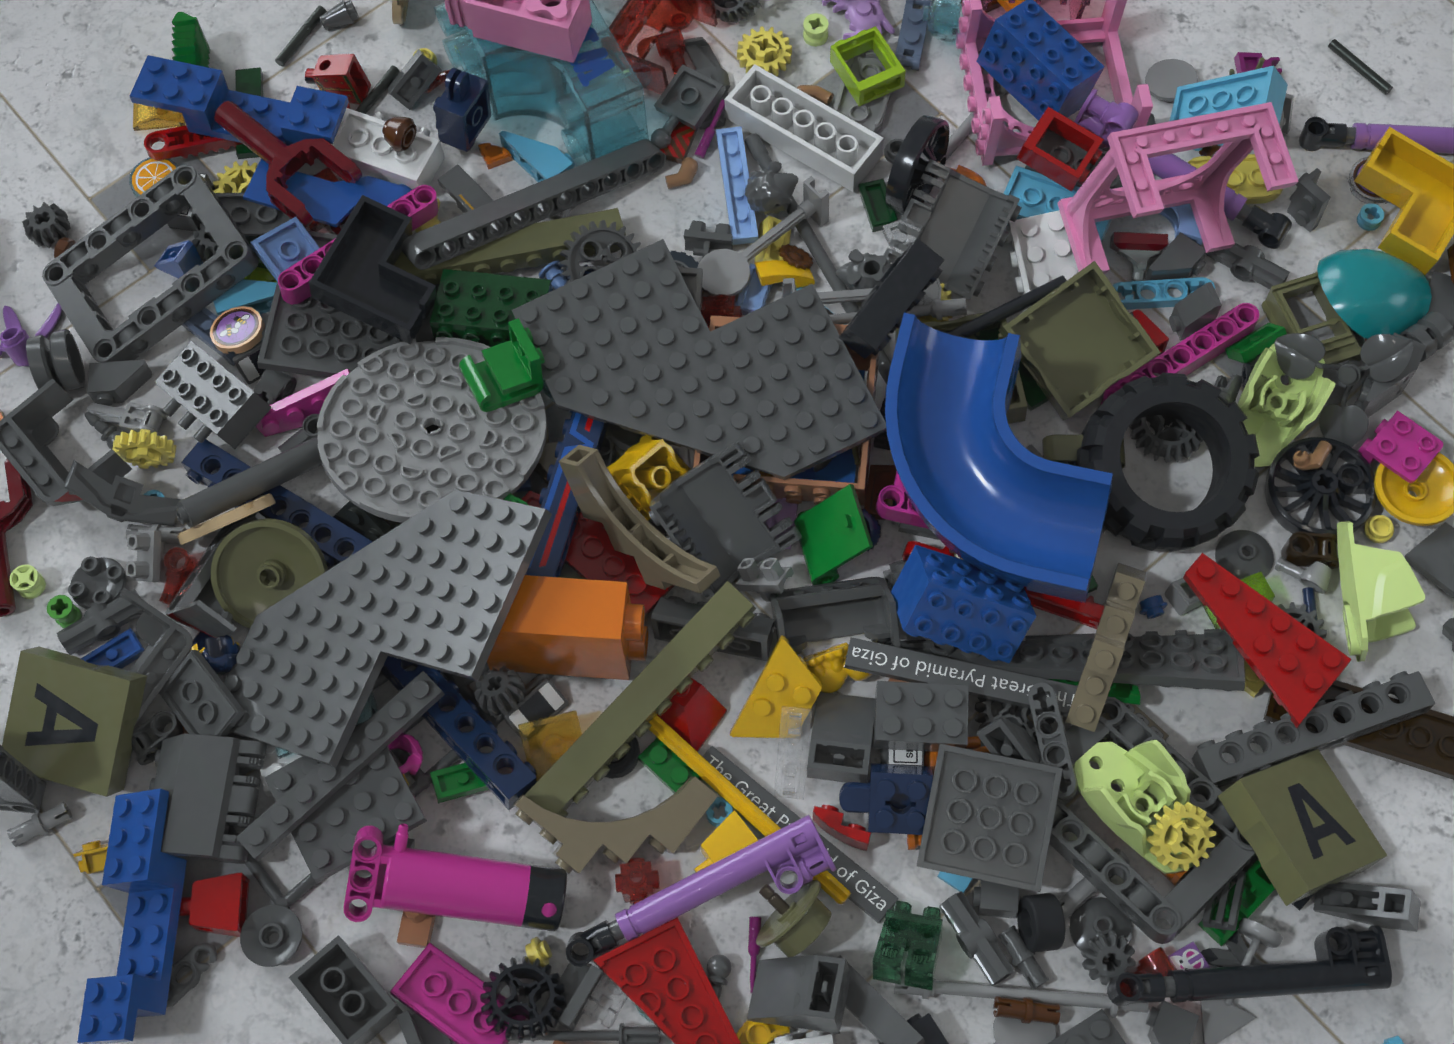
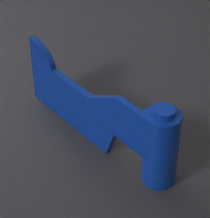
(323, 199)

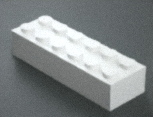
(804, 127)

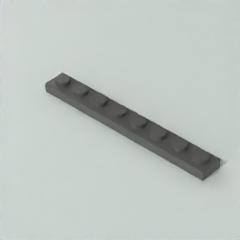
(326, 780)

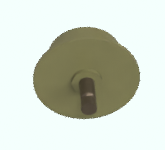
(796, 919)

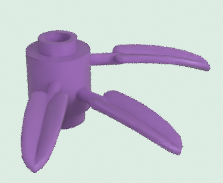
(14, 337)

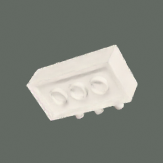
(364, 143)

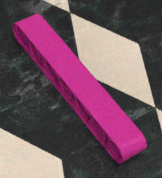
(300, 273)
(1187, 349)

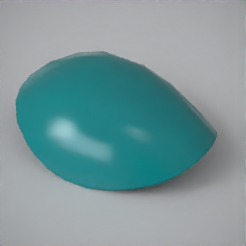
(1374, 291)

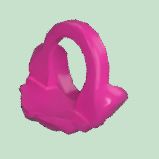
(411, 745)

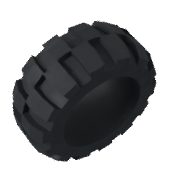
(1224, 435)

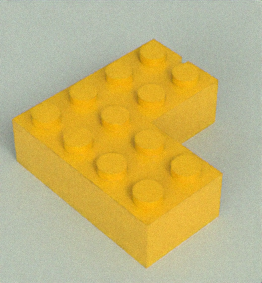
(1421, 188)

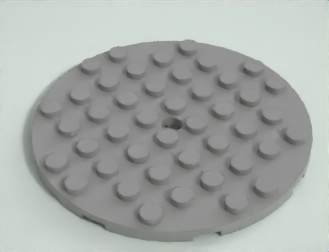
(378, 439)

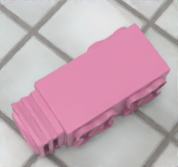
(535, 26)

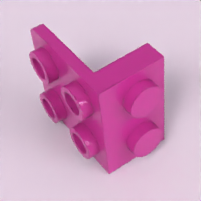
(1402, 447)

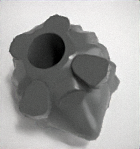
(769, 190)
(863, 270)

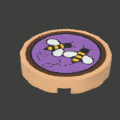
(237, 330)

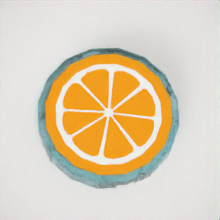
(149, 173)

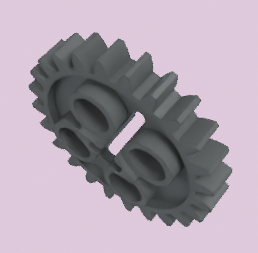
(601, 239)

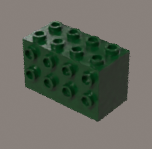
(481, 304)

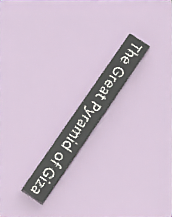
(928, 668)
(864, 889)

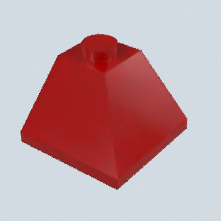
(694, 714)

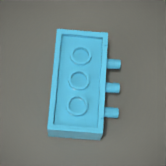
(1231, 93)
(1041, 195)

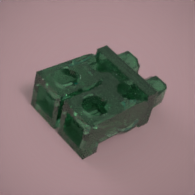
(912, 934)

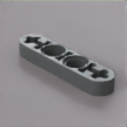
(1055, 740)

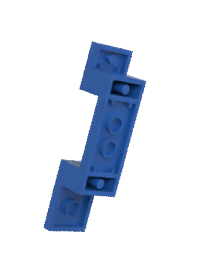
(201, 90)
(150, 924)

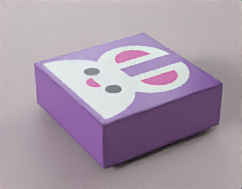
(1188, 958)

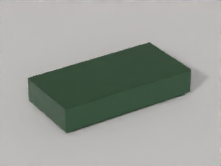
(874, 202)

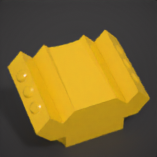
(647, 471)

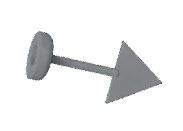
(1221, 1017)

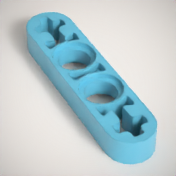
(1159, 288)

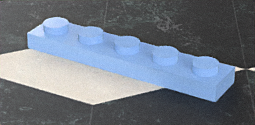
(735, 178)

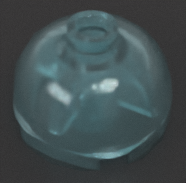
(943, 19)

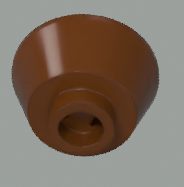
(399, 133)

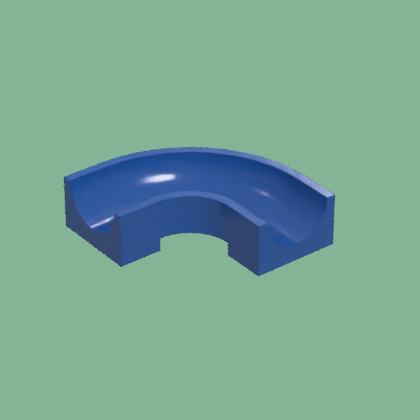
(972, 476)

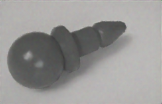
(108, 432)
(718, 969)

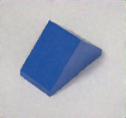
(179, 259)

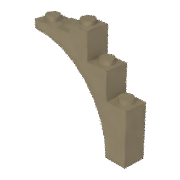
(630, 533)
(1107, 647)
(580, 840)

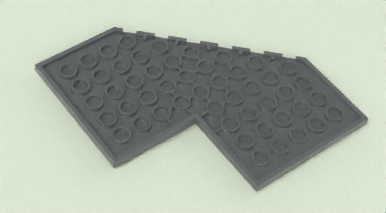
(641, 357)
(416, 594)

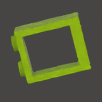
(876, 85)

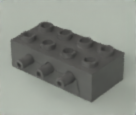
(211, 396)

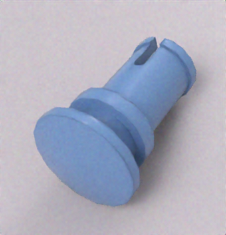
(552, 272)

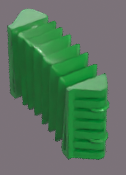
(189, 41)

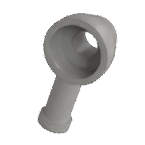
(1315, 576)

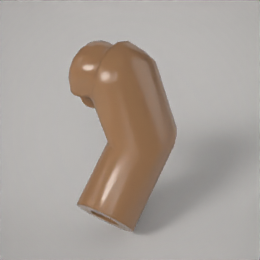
(817, 92)
(685, 175)
(1313, 460)

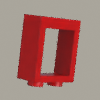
(1049, 165)

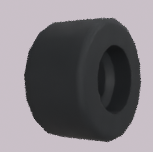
(1041, 922)

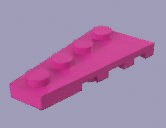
(294, 409)

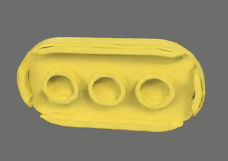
(1245, 180)

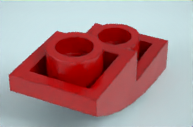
(831, 822)

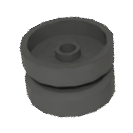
(56, 360)

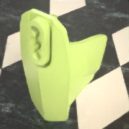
(1278, 410)
(1375, 592)
(1146, 782)

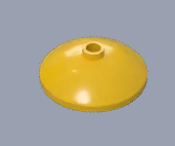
(1433, 492)

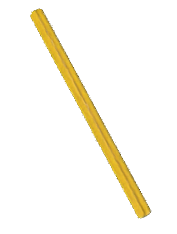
(734, 797)

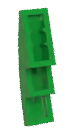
(1256, 890)

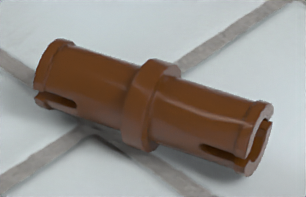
(1026, 1010)

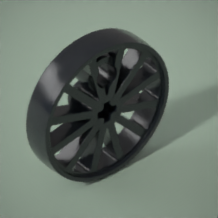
(924, 141)
(1321, 487)

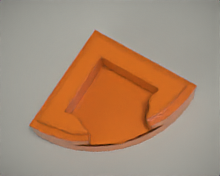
(494, 155)

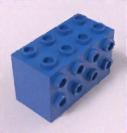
(1039, 61)
(961, 605)

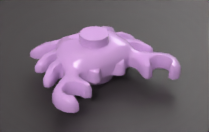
(862, 15)

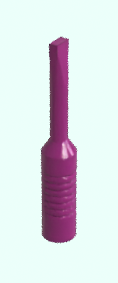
(709, 133)
(753, 948)

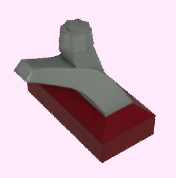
(1138, 249)

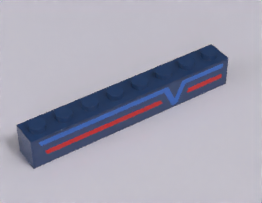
(559, 498)

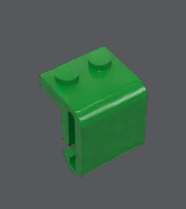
(509, 370)

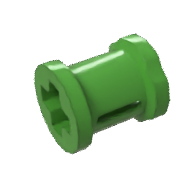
(63, 610)

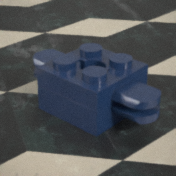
(462, 109)
(893, 798)

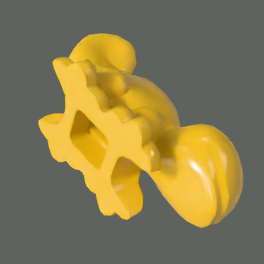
(830, 669)

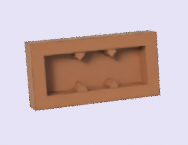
(415, 929)

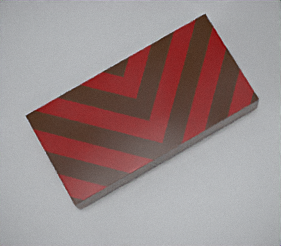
(680, 143)

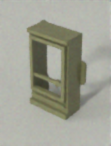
(1338, 348)

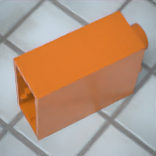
(572, 629)

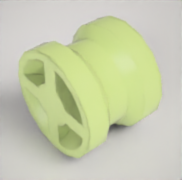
(820, 34)
(27, 575)

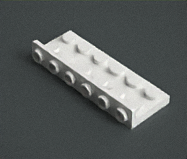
(1040, 250)

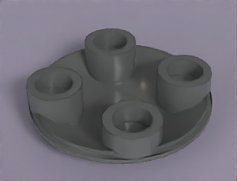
(97, 582)

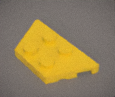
(781, 683)

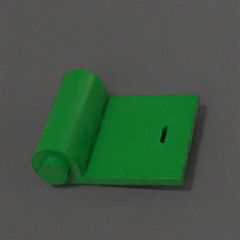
(832, 534)

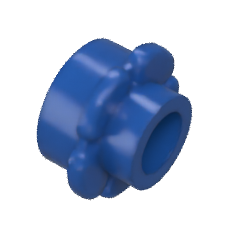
(1153, 606)

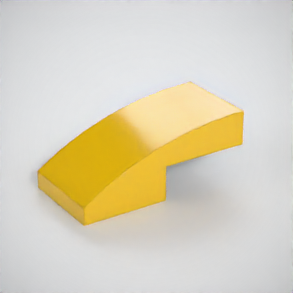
(776, 270)

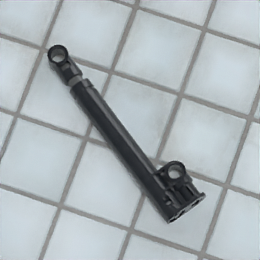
(1357, 965)

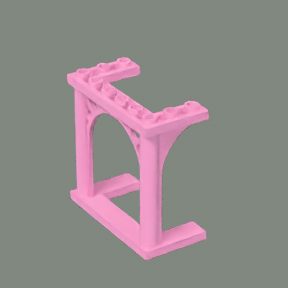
(993, 135)
(1203, 189)

